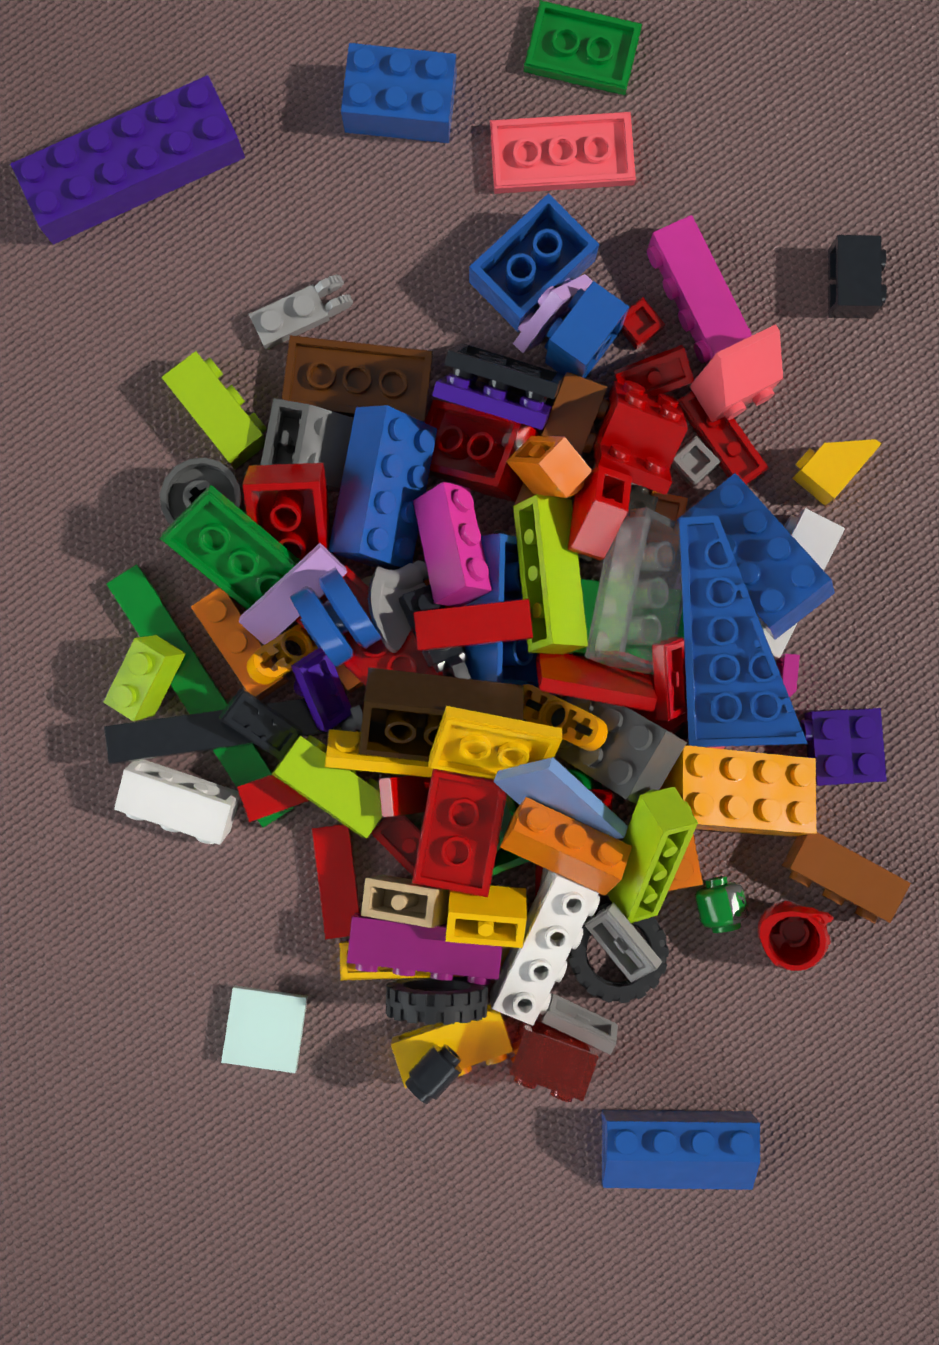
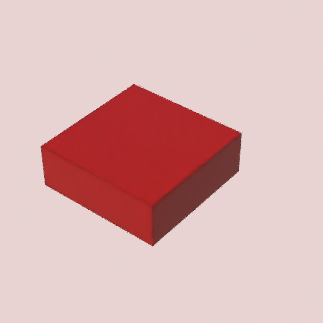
(641, 323)

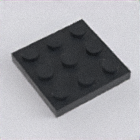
(504, 372)

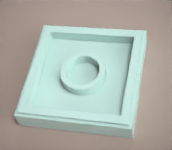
(264, 1029)

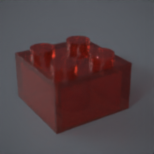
(552, 1061)

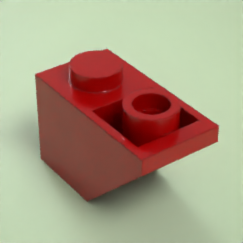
(599, 512)

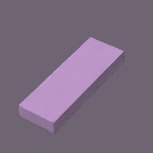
(275, 609)

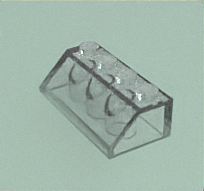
(637, 592)

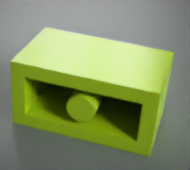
(144, 677)

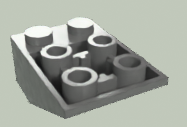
(308, 435)

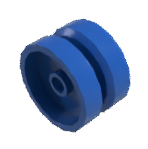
(334, 618)

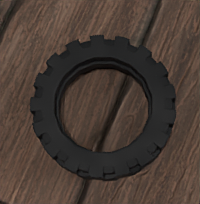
(624, 990)
(436, 1000)

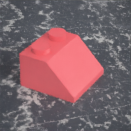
(740, 375)

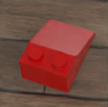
(474, 449)

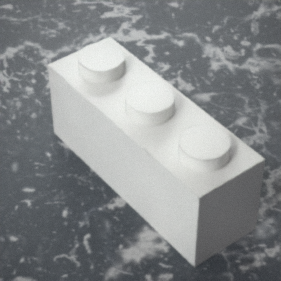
(177, 801)

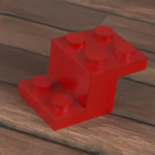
(641, 435)

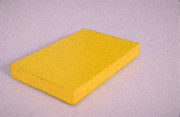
(487, 743)

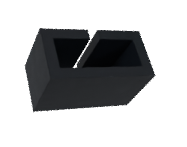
(857, 267)

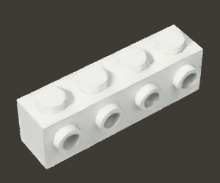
(550, 934)

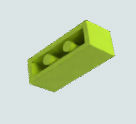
(216, 408)
(331, 789)

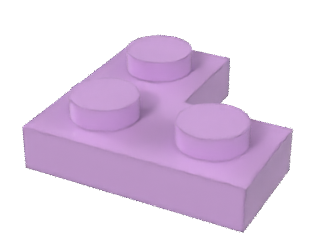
(553, 304)

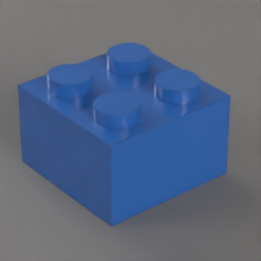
(586, 332)

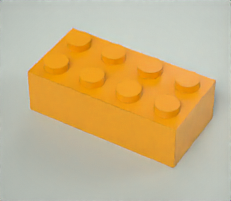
(747, 791)

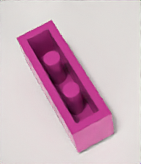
(452, 545)

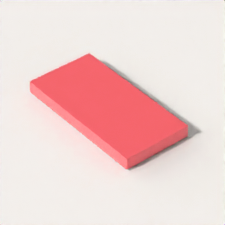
(562, 152)

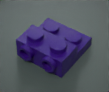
(846, 745)

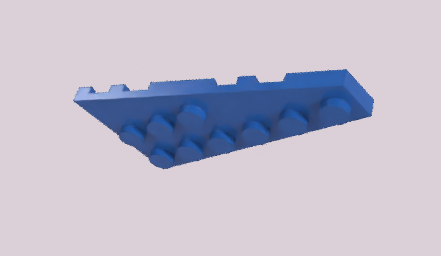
(729, 666)

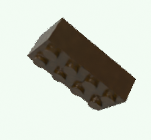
(407, 709)

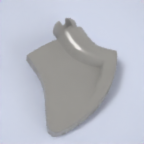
(384, 605)

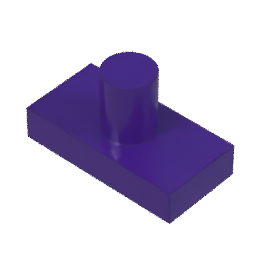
(322, 689)

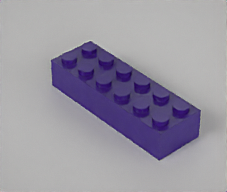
(128, 160)

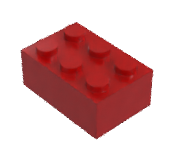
(290, 504)

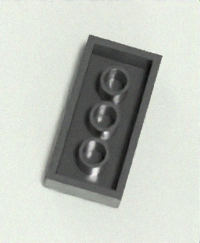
(632, 757)

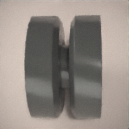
(191, 479)

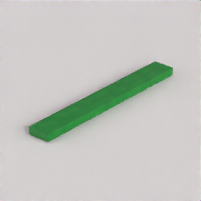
(192, 679)

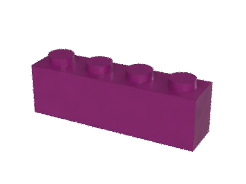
(418, 948)

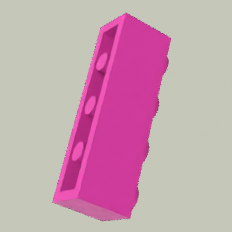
(697, 288)

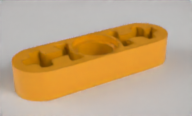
(285, 659)
(572, 715)

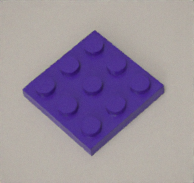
(492, 400)

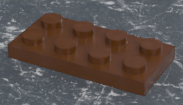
(357, 375)

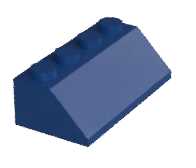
(680, 1149)

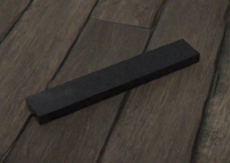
(191, 733)

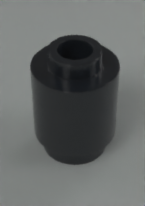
(434, 1073)

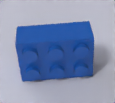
(399, 92)
(530, 258)

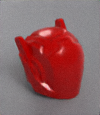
(794, 935)

